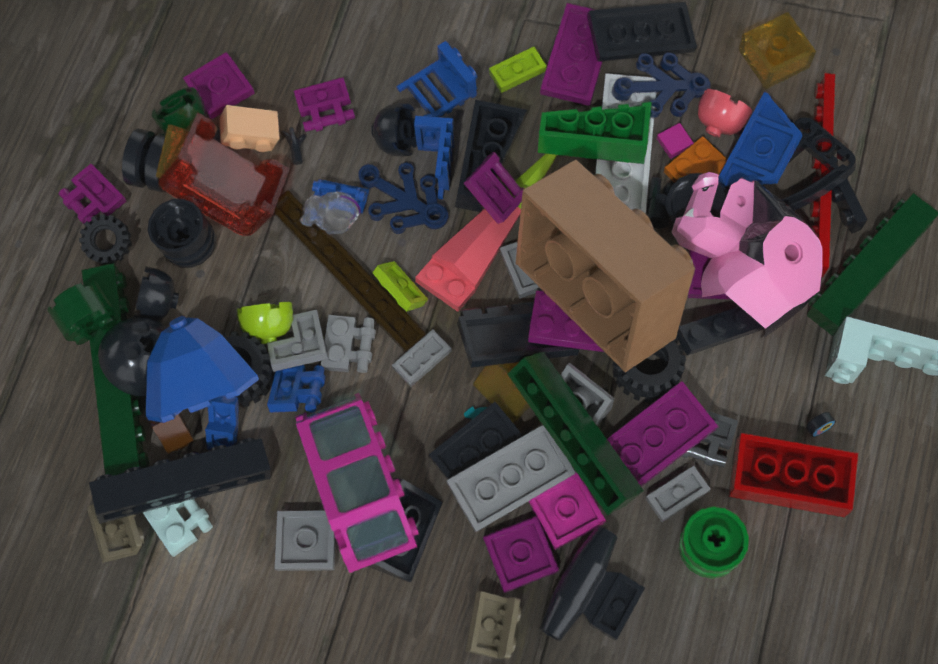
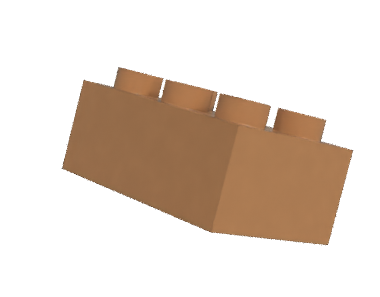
(603, 263)

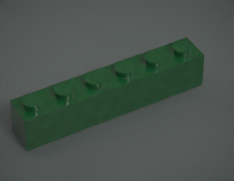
(872, 264)
(575, 432)

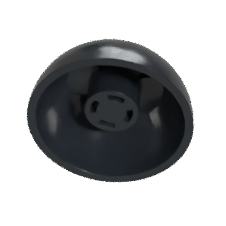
(125, 353)

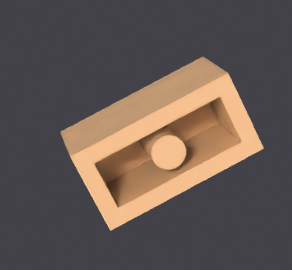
(249, 128)

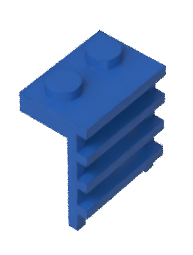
(453, 75)
(437, 135)

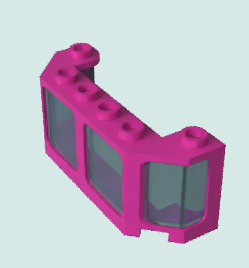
(356, 482)

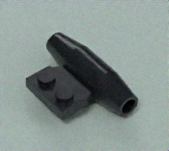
(589, 589)

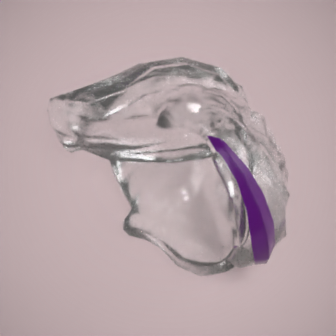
(331, 212)

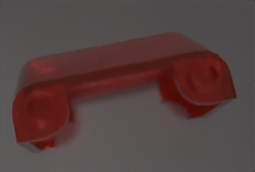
(221, 180)

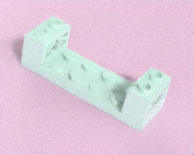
(862, 340)

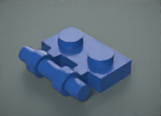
(288, 389)

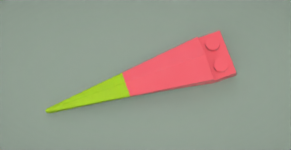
(466, 257)

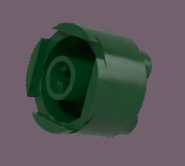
(81, 312)

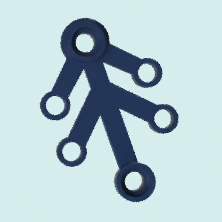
(664, 84)
(405, 200)

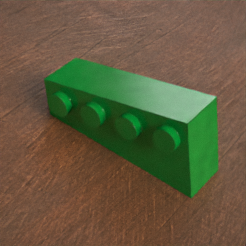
(598, 133)

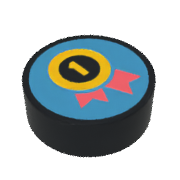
(820, 424)

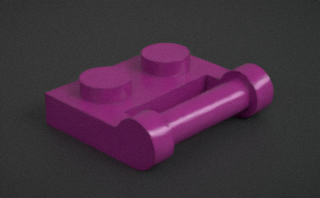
(490, 190)

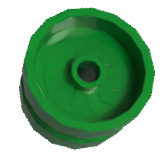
(724, 529)

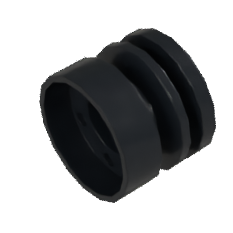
(180, 220)

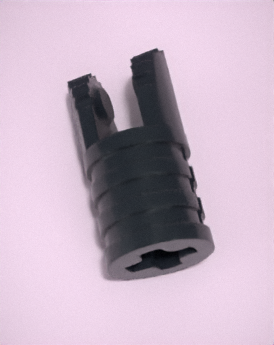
(656, 204)

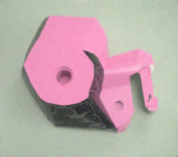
(756, 248)

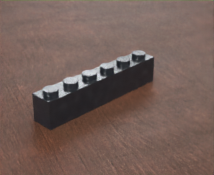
(179, 480)

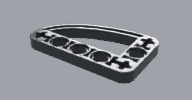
(833, 178)

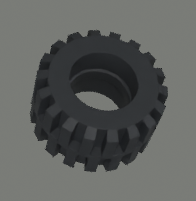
(253, 350)
(653, 385)

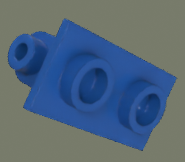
(359, 194)

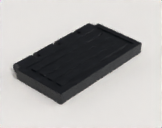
(502, 335)

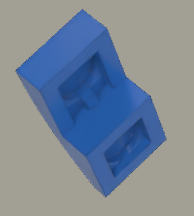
(223, 422)

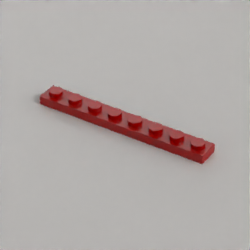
(821, 207)

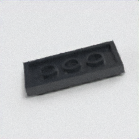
(641, 30)

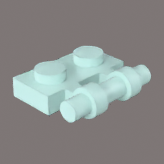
(173, 529)

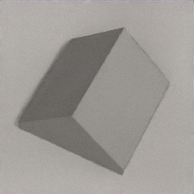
(590, 395)

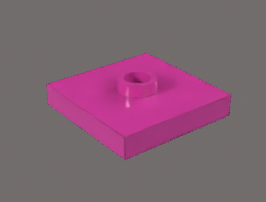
(567, 511)

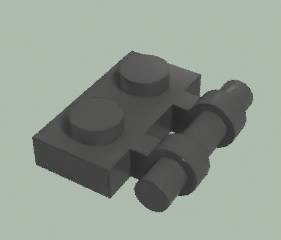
(720, 437)

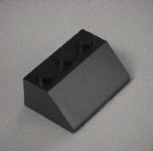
(424, 511)

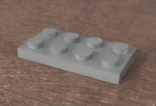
(510, 478)

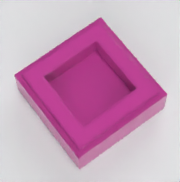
(674, 140)

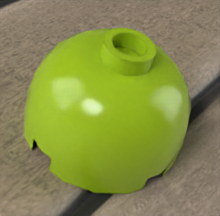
(266, 320)

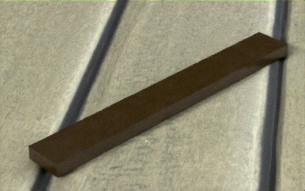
(350, 274)

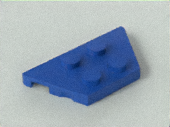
(762, 147)

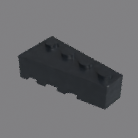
(491, 130)

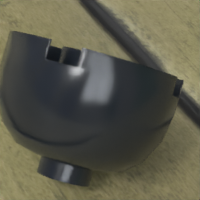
(395, 130)
(156, 295)

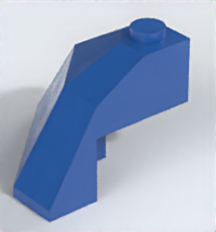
(191, 369)

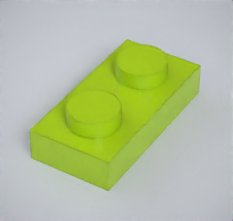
(517, 69)
(400, 286)

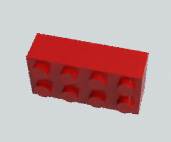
(793, 475)

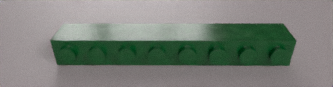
(117, 410)

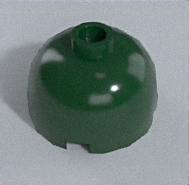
(179, 109)

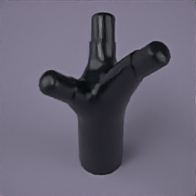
(295, 145)

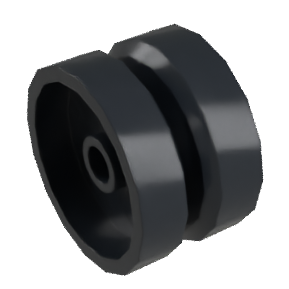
(142, 159)
(681, 193)

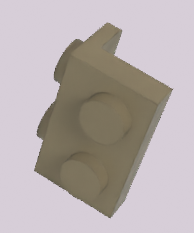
(117, 537)
(493, 626)

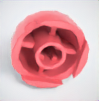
(722, 114)

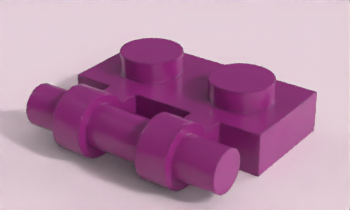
(321, 98)
(97, 190)

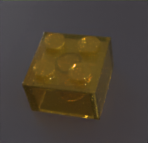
(777, 50)

